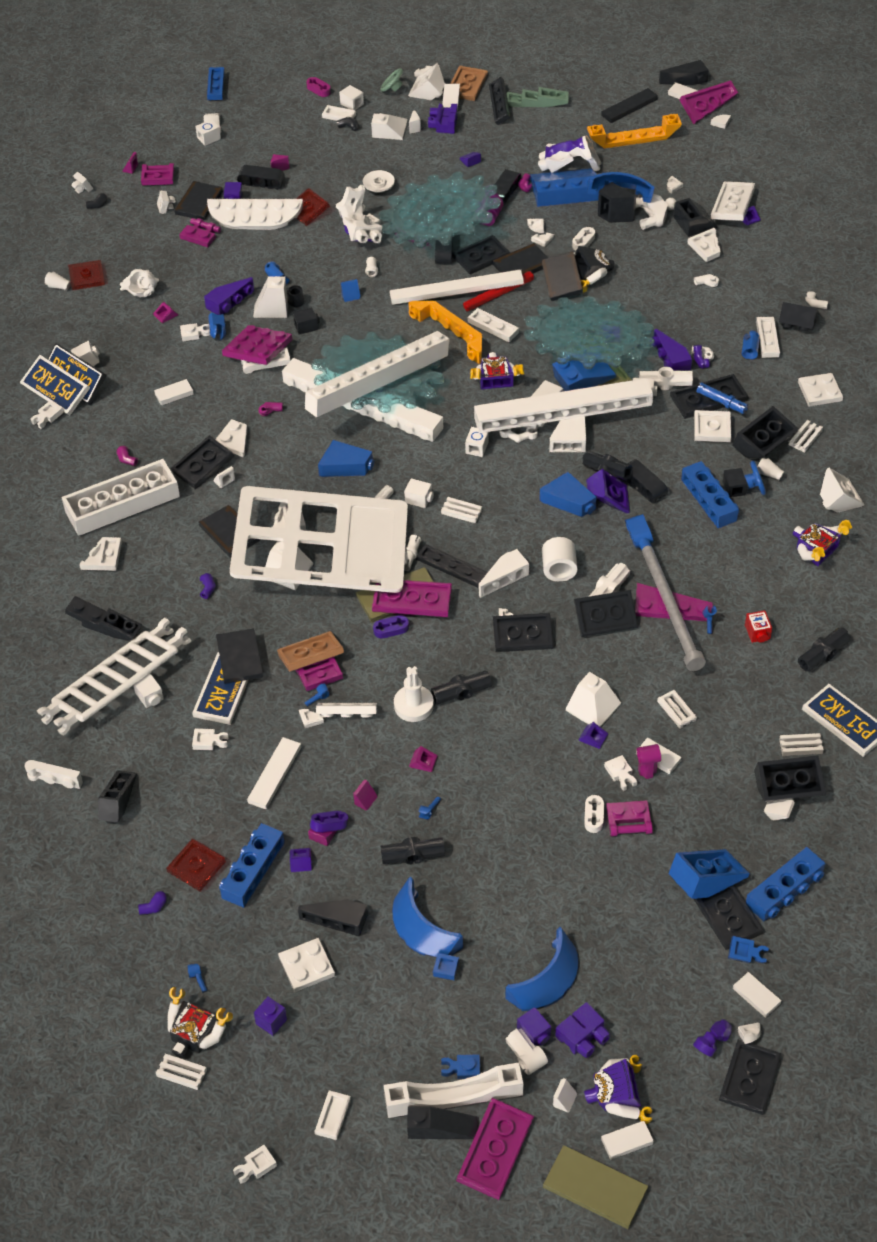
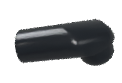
(98, 202)

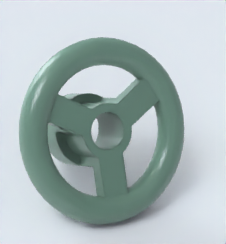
(393, 81)

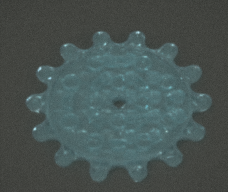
(439, 209)
(589, 332)
(359, 352)

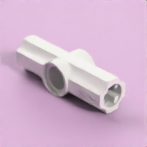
(667, 378)
(612, 581)

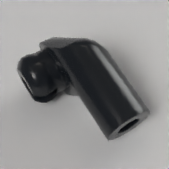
(349, 121)

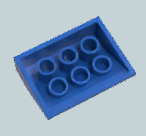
(562, 187)

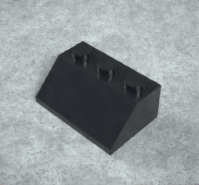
(764, 434)
(790, 778)

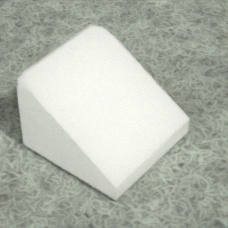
(214, 116)
(414, 123)
(225, 477)
(779, 809)
(564, 1096)

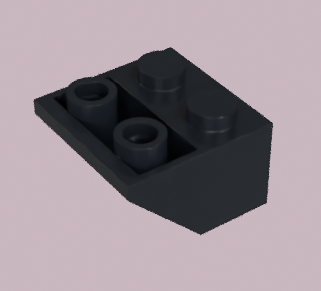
(616, 204)
(692, 217)

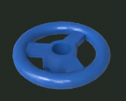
(754, 479)

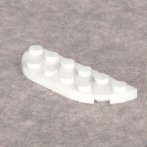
(254, 213)

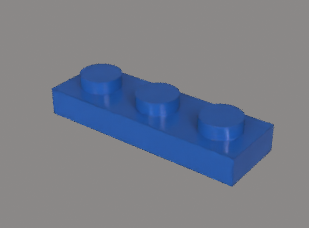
(215, 83)

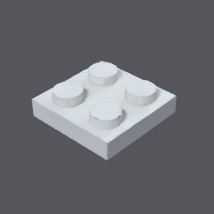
(820, 389)
(712, 426)
(306, 964)

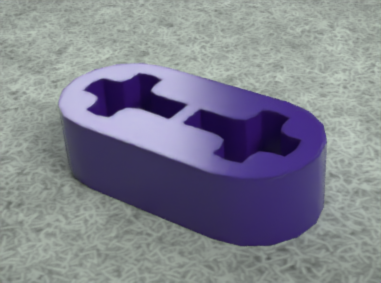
(390, 626)
(328, 821)

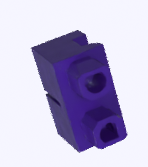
(443, 118)
(582, 1028)

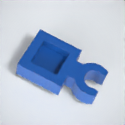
(744, 950)
(465, 1066)

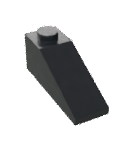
(686, 74)
(115, 796)
(339, 915)
(438, 1123)

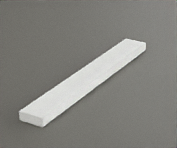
(456, 287)

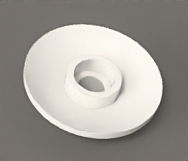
(378, 181)

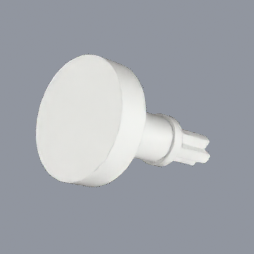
(413, 700)

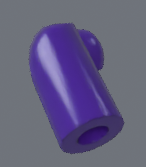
(702, 363)
(209, 584)
(154, 905)

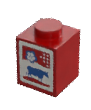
(758, 626)

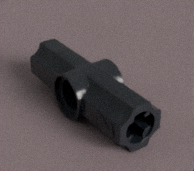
(608, 463)
(824, 649)
(461, 687)
(412, 850)

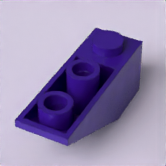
(224, 297)
(672, 352)

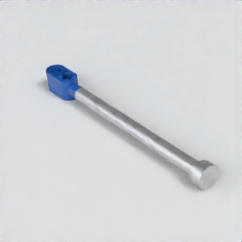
(642, 538)

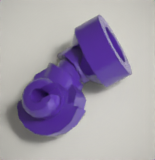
(719, 1031)

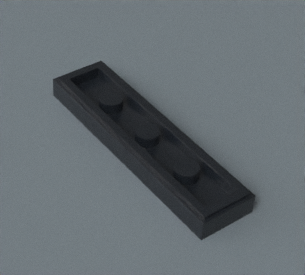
(499, 101)
(629, 105)
(451, 565)

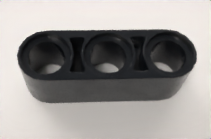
(261, 176)
(507, 184)
(443, 253)
(646, 482)

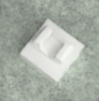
(81, 183)
(163, 202)

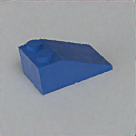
(574, 375)
(706, 872)

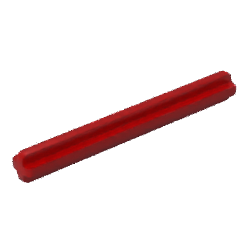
(494, 293)

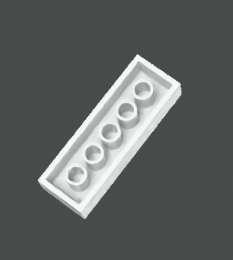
(120, 497)

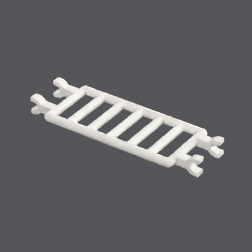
(75, 715)

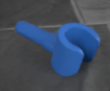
(708, 615)
(322, 694)
(426, 812)
(194, 971)

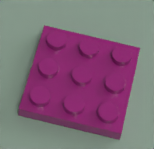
(257, 345)

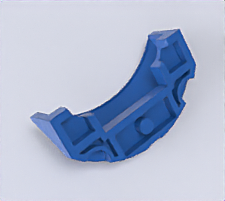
(623, 180)
(417, 930)
(550, 983)

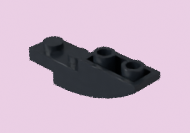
(102, 621)

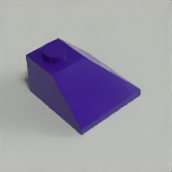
(609, 490)

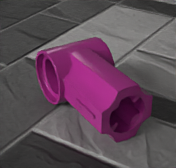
(648, 759)

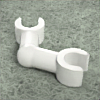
(519, 437)

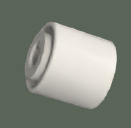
(559, 559)

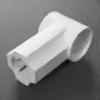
(528, 1055)

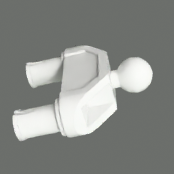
(656, 210)

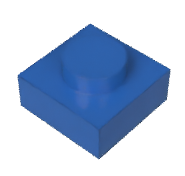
(445, 966)

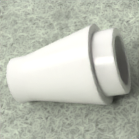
(54, 280)
(770, 469)

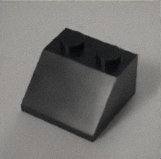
(798, 315)

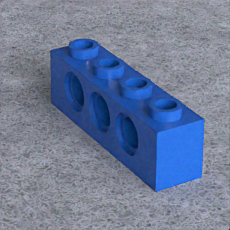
(710, 494)
(804, 862)
(240, 892)

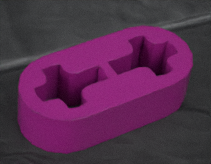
(318, 87)

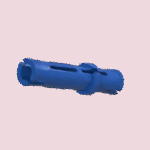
(728, 401)

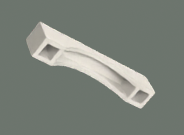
(496, 1083)

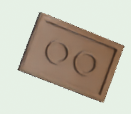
(470, 81)
(310, 651)

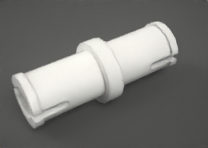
(411, 551)

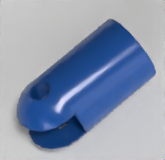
(273, 270)
(217, 325)
(750, 345)

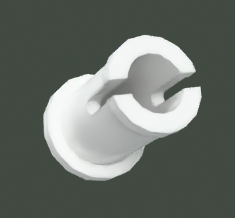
(371, 269)

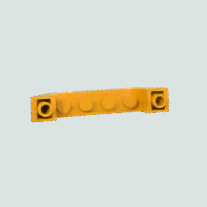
(670, 124)
(423, 309)

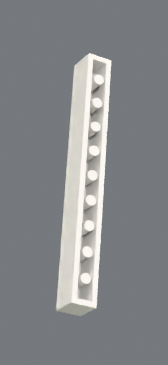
(376, 374)
(563, 405)
(413, 421)

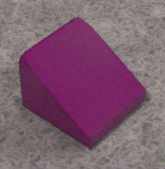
(280, 162)
(131, 164)
(164, 313)
(423, 759)
(364, 795)
(321, 837)

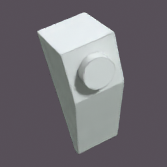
(505, 571)

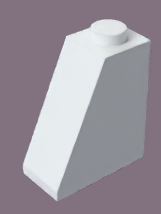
(272, 299)
(569, 436)

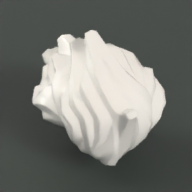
(140, 283)

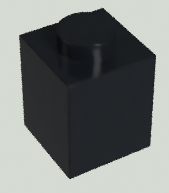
(305, 320)
(734, 482)

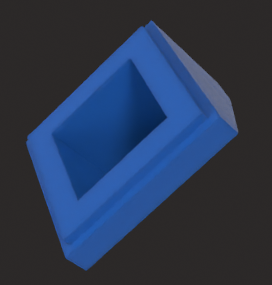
(350, 290)

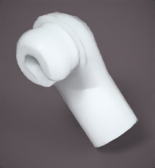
(708, 279)
(813, 302)
(707, 353)

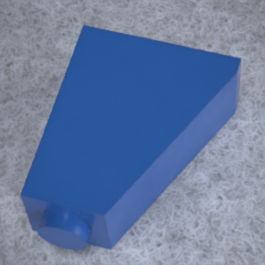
(345, 461)
(568, 495)

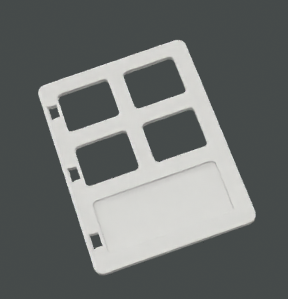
(365, 542)

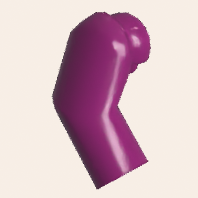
(523, 183)
(269, 407)
(122, 453)

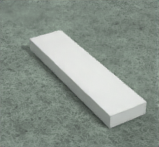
(274, 773)

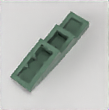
(543, 98)

